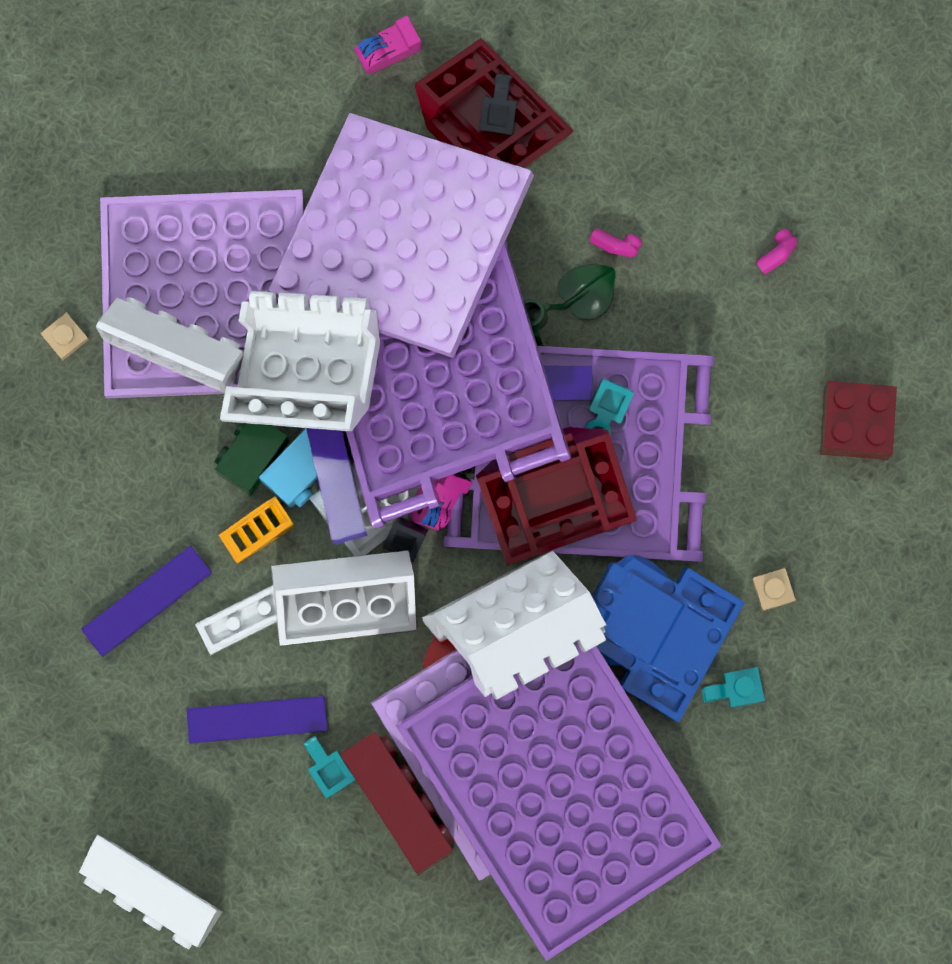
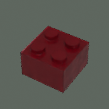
(858, 420)

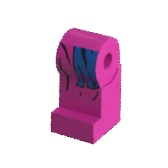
(388, 46)
(448, 491)

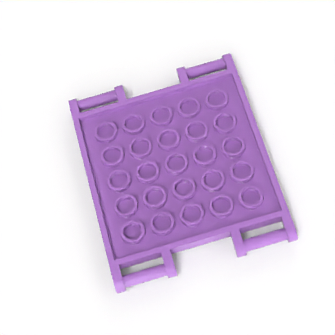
(454, 413)
(646, 447)

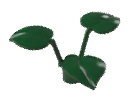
(585, 290)

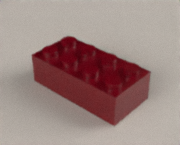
(397, 803)

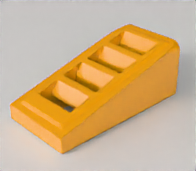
(263, 540)

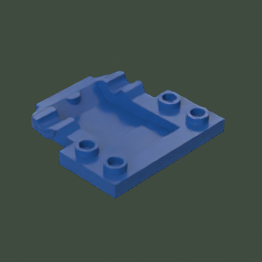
(662, 630)

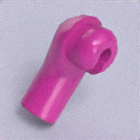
(614, 245)
(779, 254)

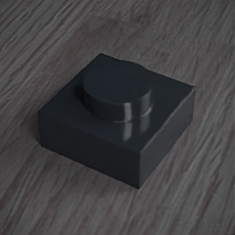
(405, 537)

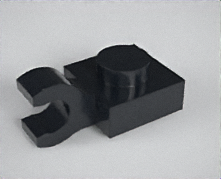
(499, 112)

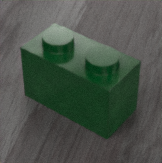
(250, 455)

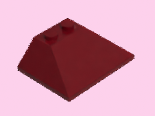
(453, 106)
(559, 499)

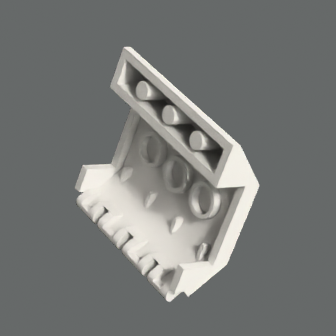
(304, 362)
(519, 622)

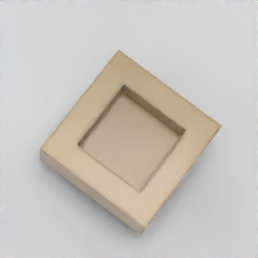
(64, 336)
(773, 589)

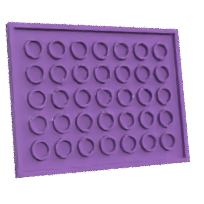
(560, 795)

